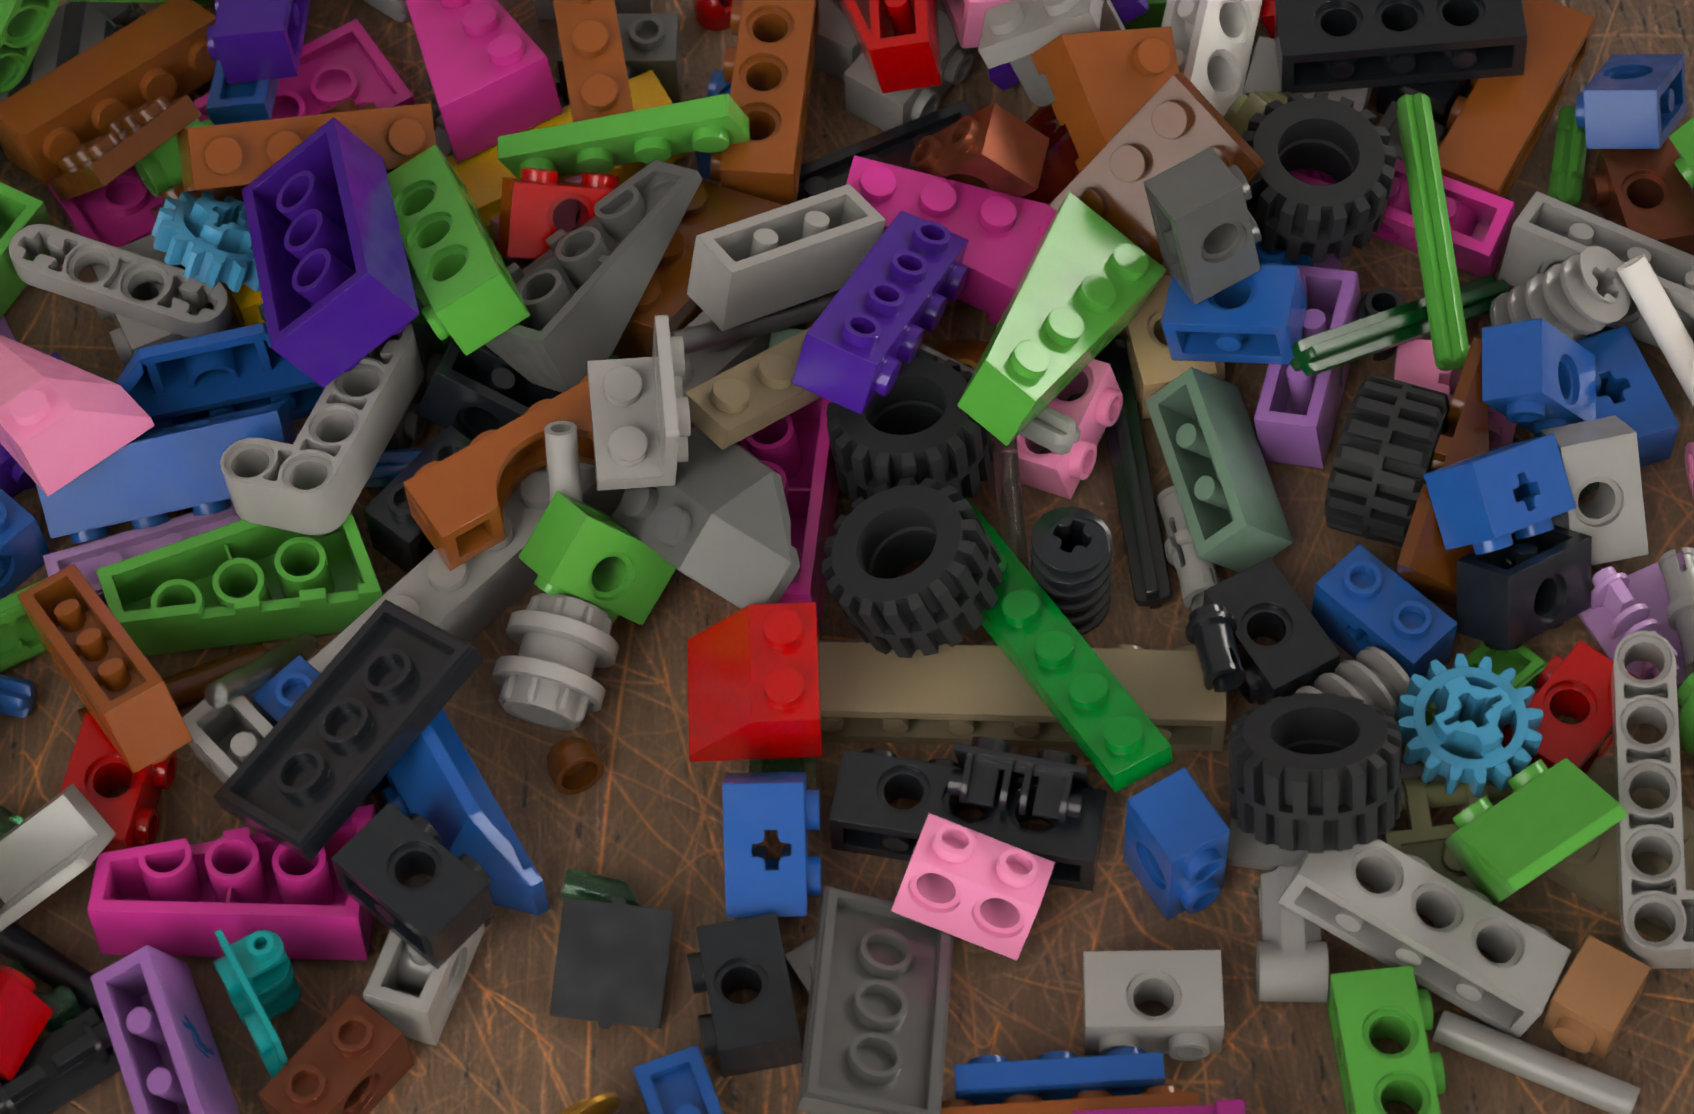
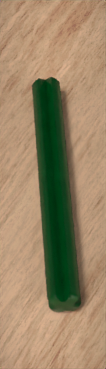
(1385, 329)

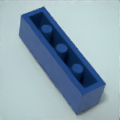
(160, 474)

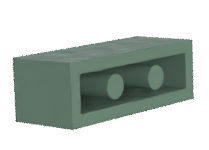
(1218, 471)

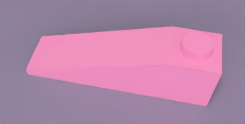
(61, 416)

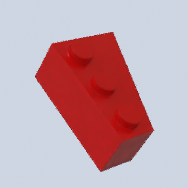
(897, 41)

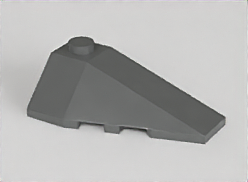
(594, 278)

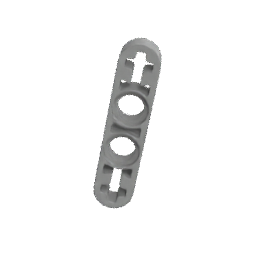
(116, 288)

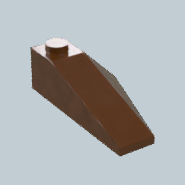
(1423, 556)

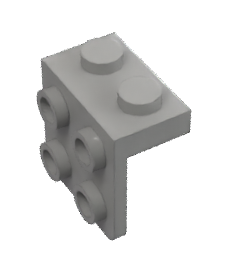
(1024, 26)

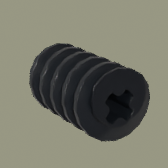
(1074, 564)

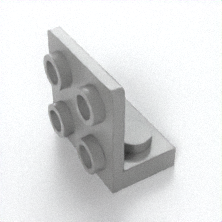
(640, 415)

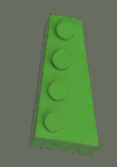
(1064, 311)
(241, 587)

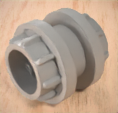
(555, 662)

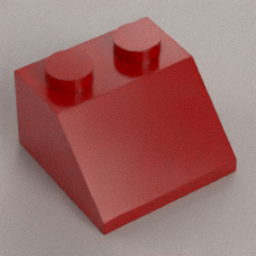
(756, 685)

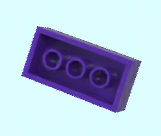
(329, 253)

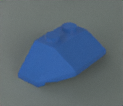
(215, 377)
(448, 791)

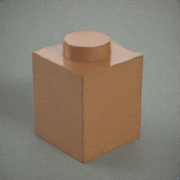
(1595, 998)

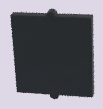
(612, 963)

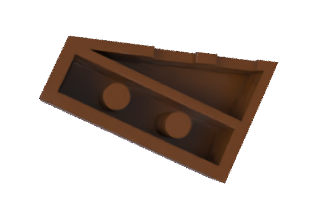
(667, 290)

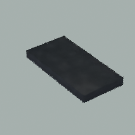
(348, 729)

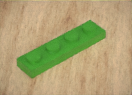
(628, 137)

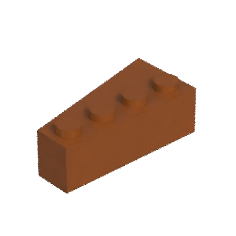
(1104, 81)

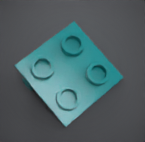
(260, 988)

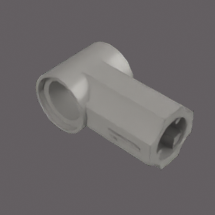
(1290, 955)

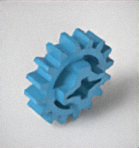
(207, 239)
(1469, 725)

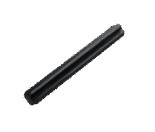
(1135, 488)

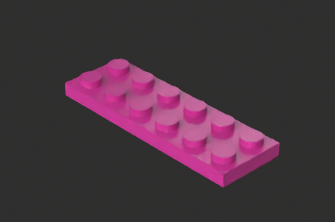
(329, 71)

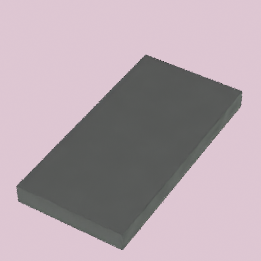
(874, 1011)

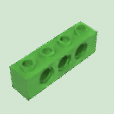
(452, 254)
(1377, 1006)

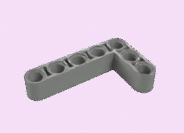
(1656, 829)

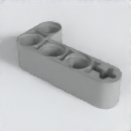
(320, 476)

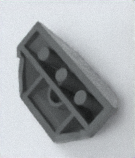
(719, 523)

